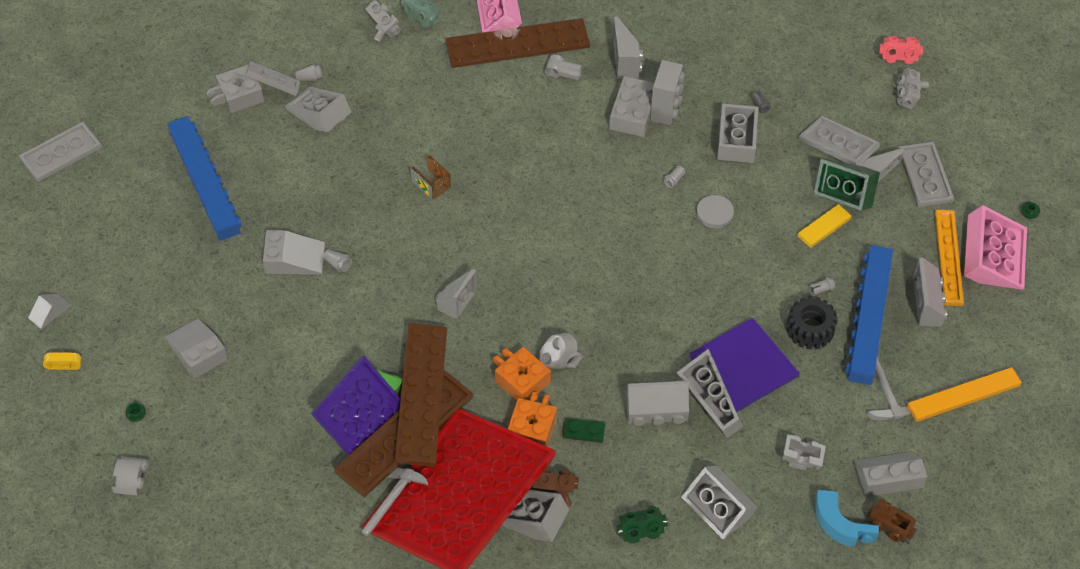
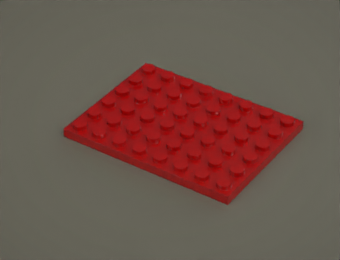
(469, 492)

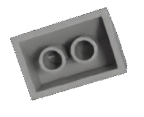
(929, 294)
(657, 402)
(891, 473)
(719, 501)

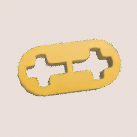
(62, 361)

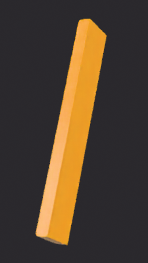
(949, 257)
(964, 394)

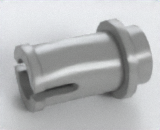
(674, 177)
(822, 286)

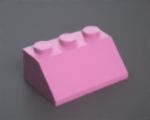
(498, 14)

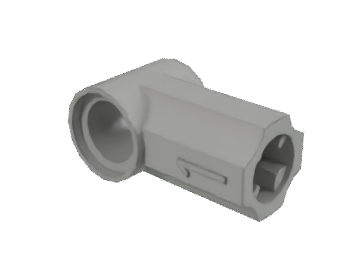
(559, 67)

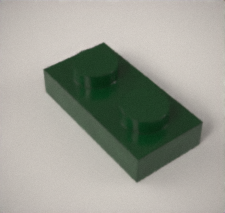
(584, 430)

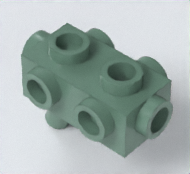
(422, 11)

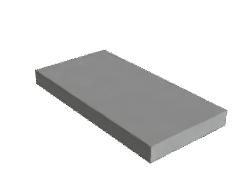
(839, 141)
(60, 151)
(926, 174)

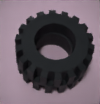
(807, 334)

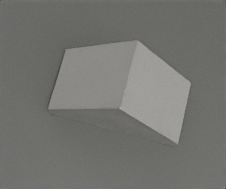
(47, 309)

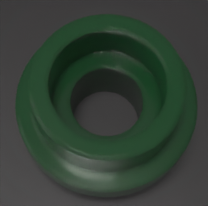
(1030, 214)
(135, 406)

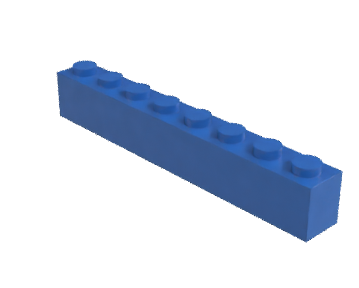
(204, 178)
(870, 315)

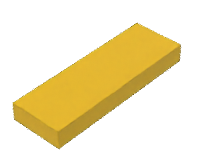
(824, 226)

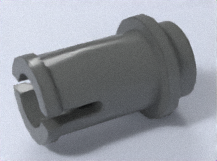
(762, 104)

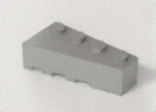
(711, 393)

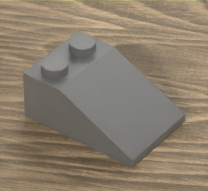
(626, 51)
(319, 108)
(292, 253)
(197, 348)
(538, 515)

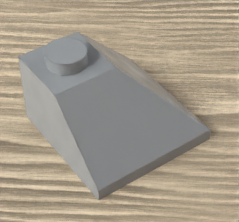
(457, 294)

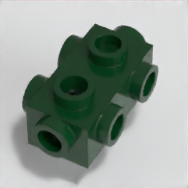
(642, 524)

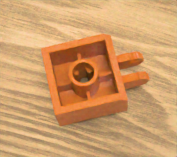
(521, 373)
(534, 419)

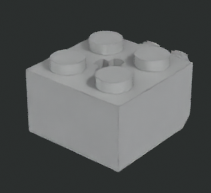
(236, 90)

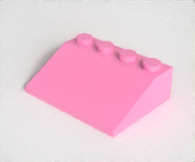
(995, 249)

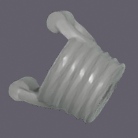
(559, 350)

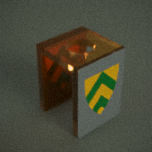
(425, 185)

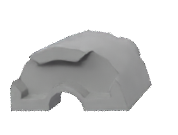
(803, 455)
(128, 475)

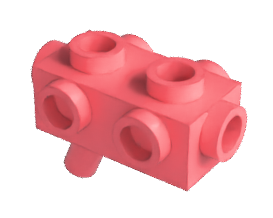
(906, 49)

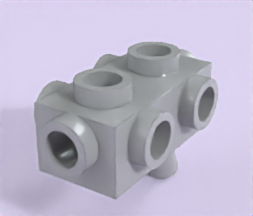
(385, 23)
(909, 88)

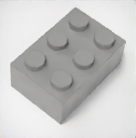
(667, 92)
(632, 107)
(737, 133)

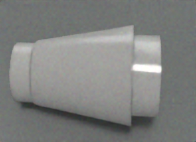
(310, 73)
(338, 260)

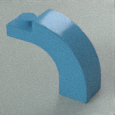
(837, 525)

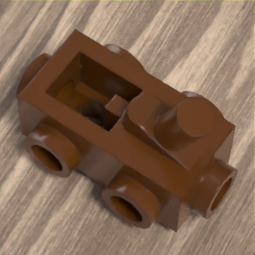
(558, 483)
(892, 521)

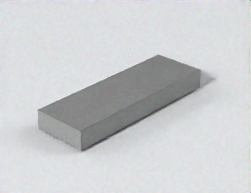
(272, 78)

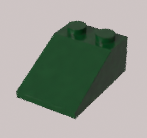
(847, 184)

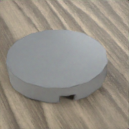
(715, 211)

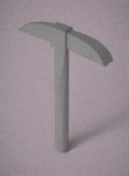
(895, 411)
(405, 476)

